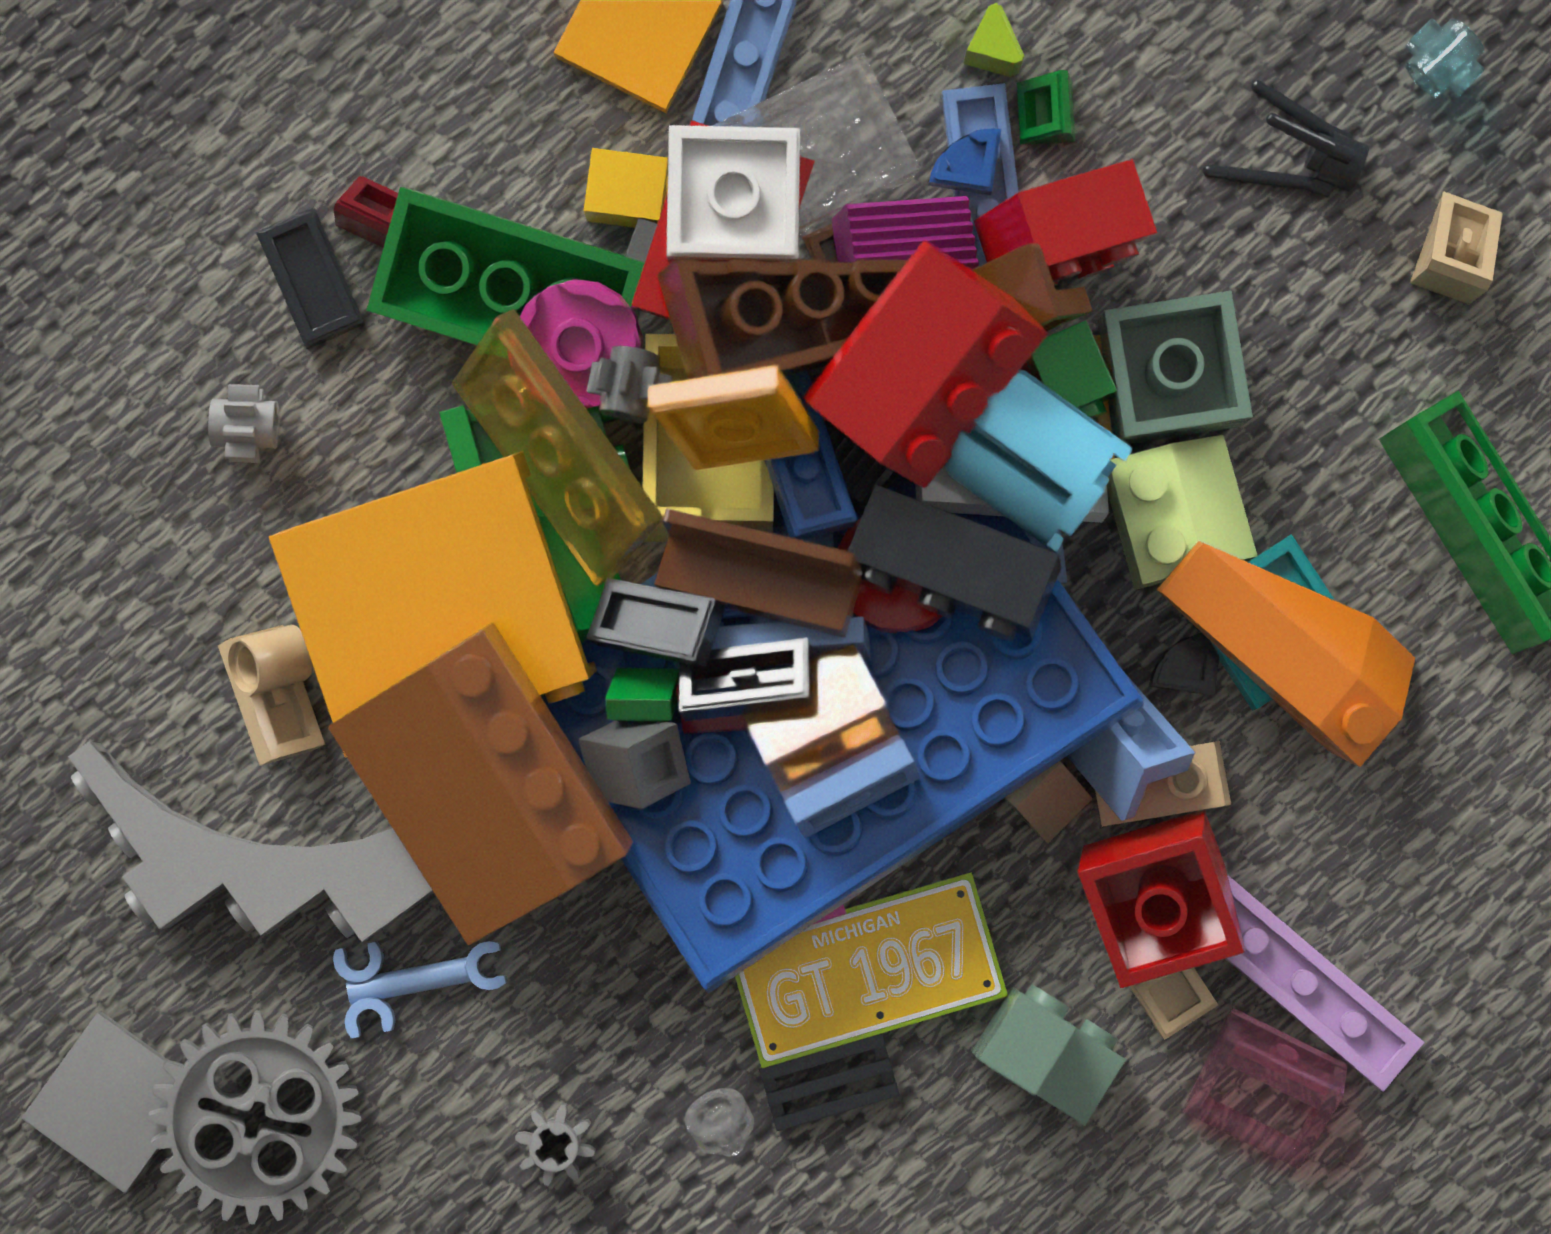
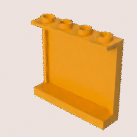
(422, 573)

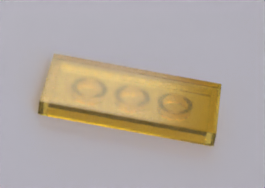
(571, 462)

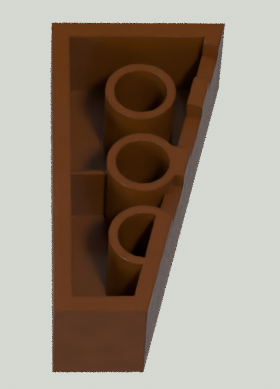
(768, 312)

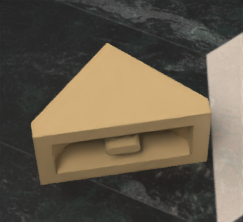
(1459, 249)

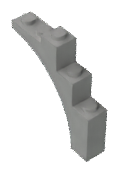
(189, 863)

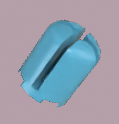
(1036, 459)

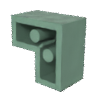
(1049, 1055)

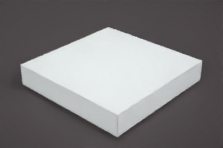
(733, 193)

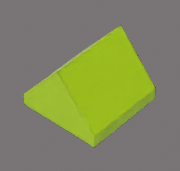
(995, 44)

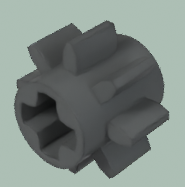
(625, 382)

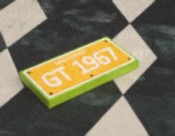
(872, 971)

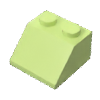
(1174, 499)

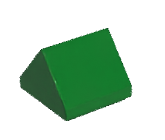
(1046, 109)

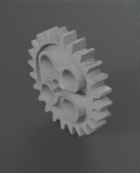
(237, 1174)

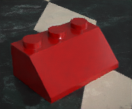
(925, 363)

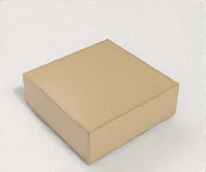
(1174, 1000)

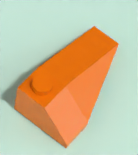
(1308, 652)

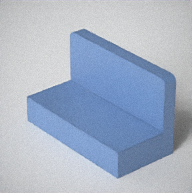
(1131, 756)
(850, 785)

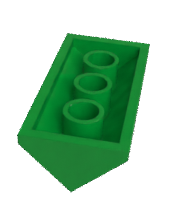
(465, 267)
(1478, 523)

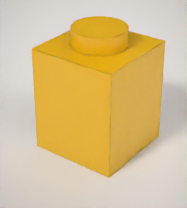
(625, 187)

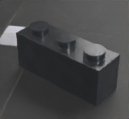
(954, 564)

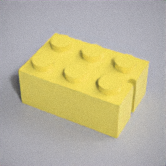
(728, 493)

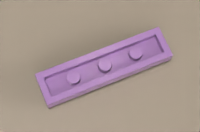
(1320, 994)

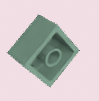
(1175, 367)

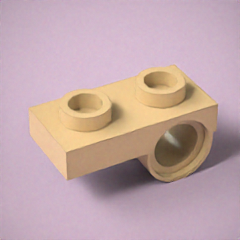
(270, 691)
(1193, 790)

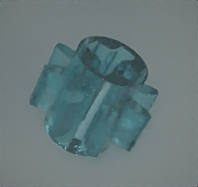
(1444, 57)

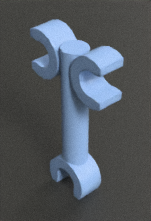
(368, 988)

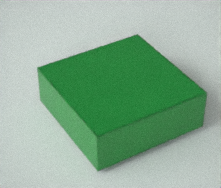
(642, 694)

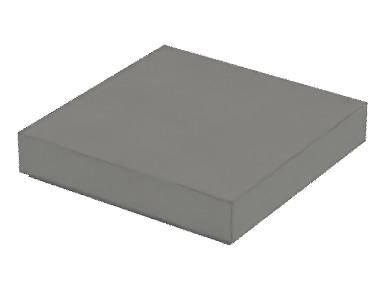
(102, 1102)

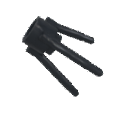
(1332, 154)

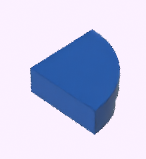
(968, 163)

